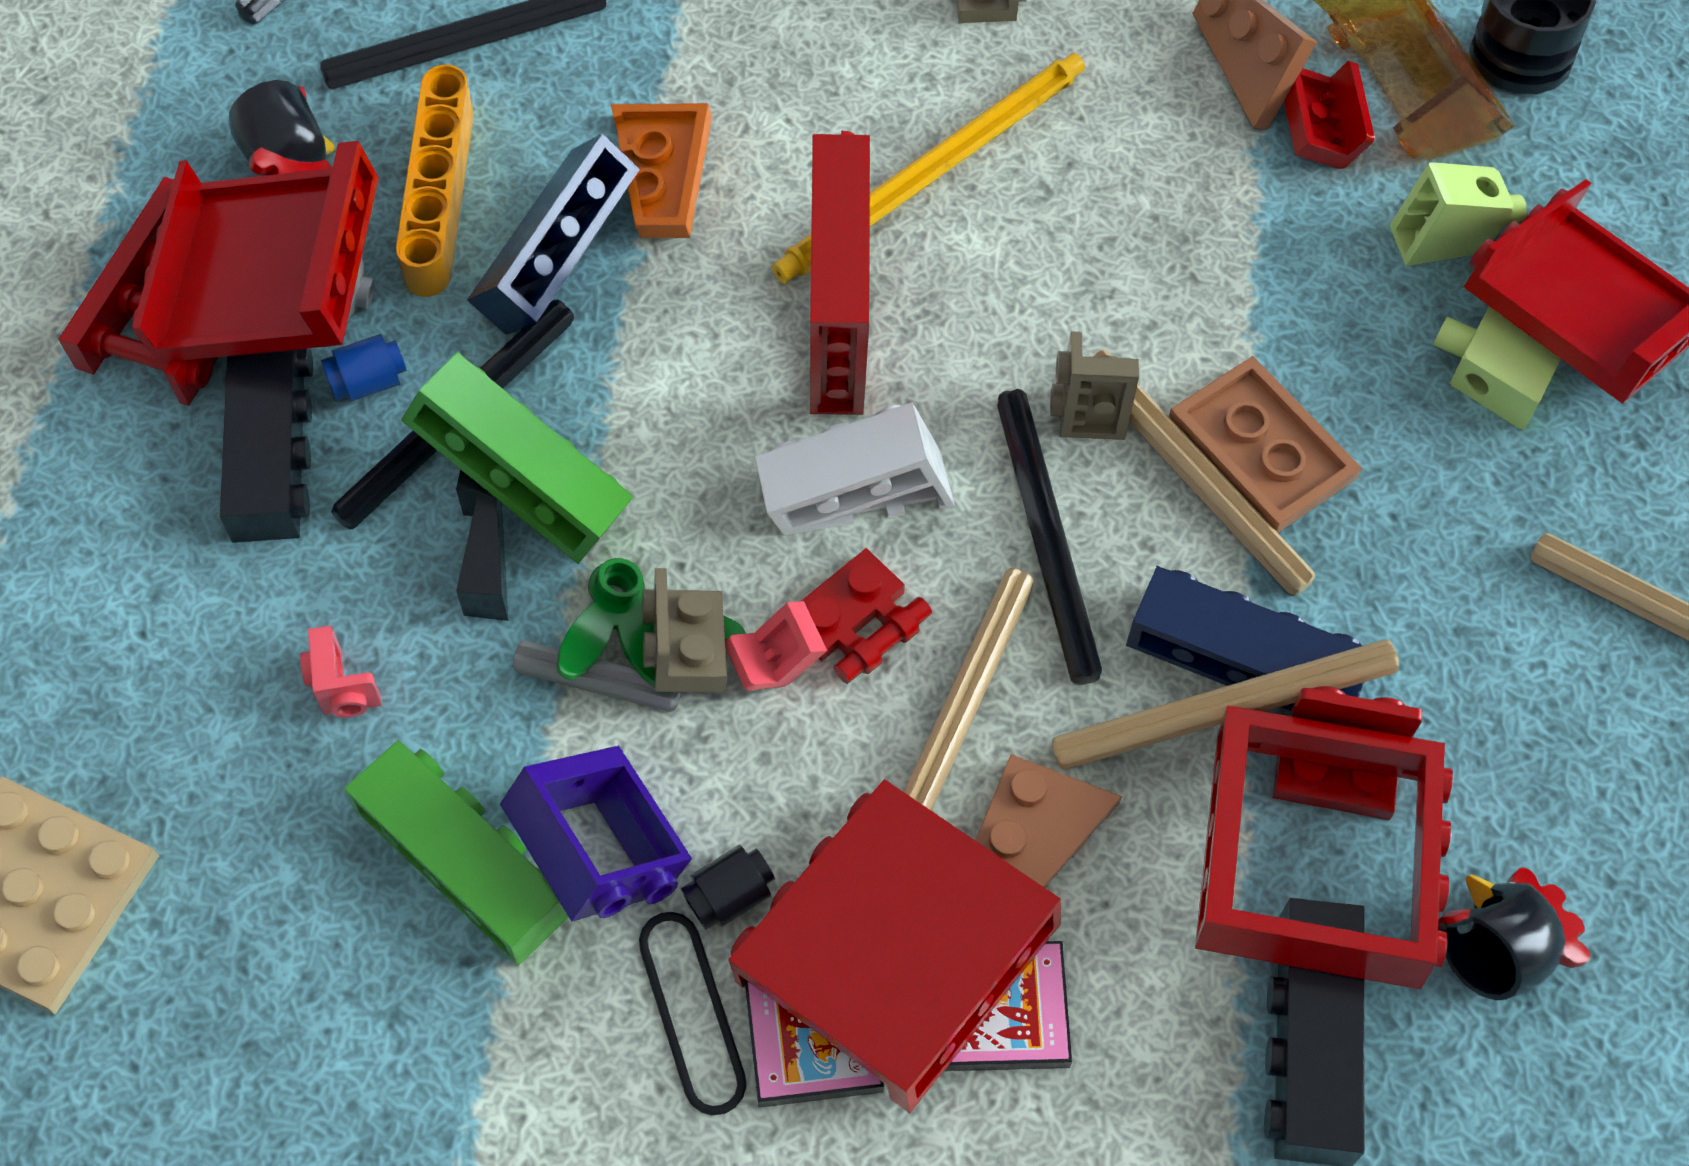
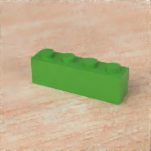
(516, 457)
(457, 849)

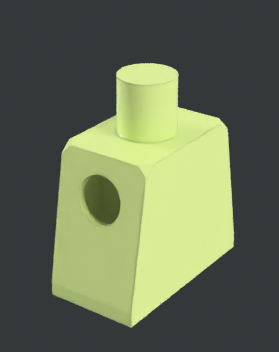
(1453, 212)
(1499, 365)

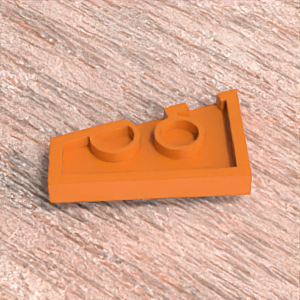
(670, 151)

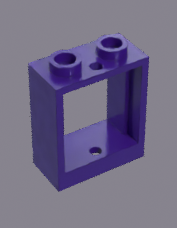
(629, 810)

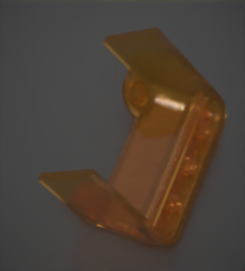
(1423, 73)

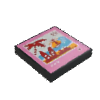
(1027, 1024)
(796, 1061)

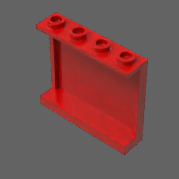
(257, 261)
(1584, 295)
(897, 940)

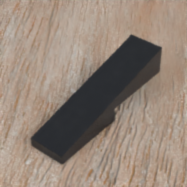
(483, 569)

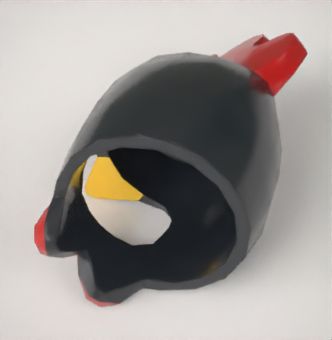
(278, 130)
(1515, 936)

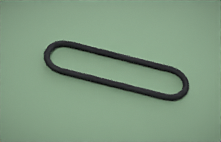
(667, 1022)

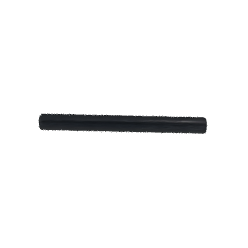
(451, 38)
(415, 451)
(1049, 538)

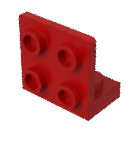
(1342, 787)

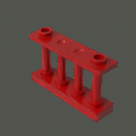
(114, 298)

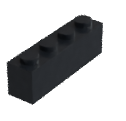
(265, 445)
(1317, 1052)

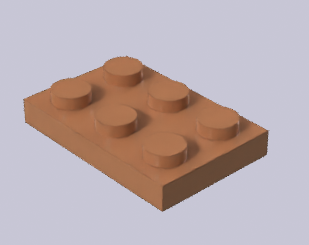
(1265, 443)

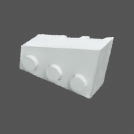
(853, 470)

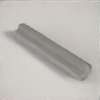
(603, 678)

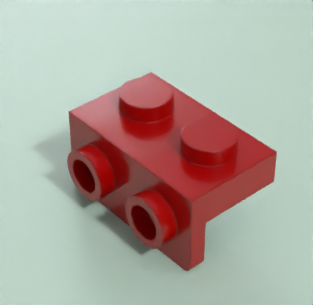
(1329, 116)

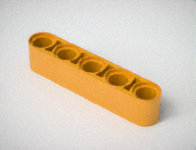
(435, 181)

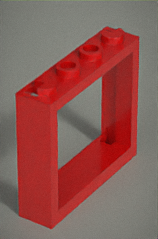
(839, 273)
(1310, 944)

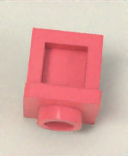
(777, 649)
(324, 671)

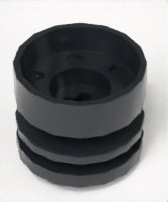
(1529, 42)

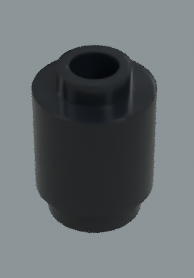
(728, 886)

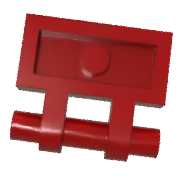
(853, 599)

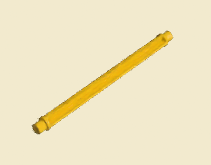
(948, 153)

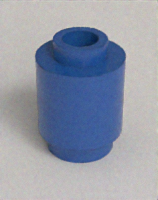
(363, 368)

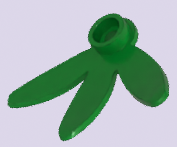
(609, 611)

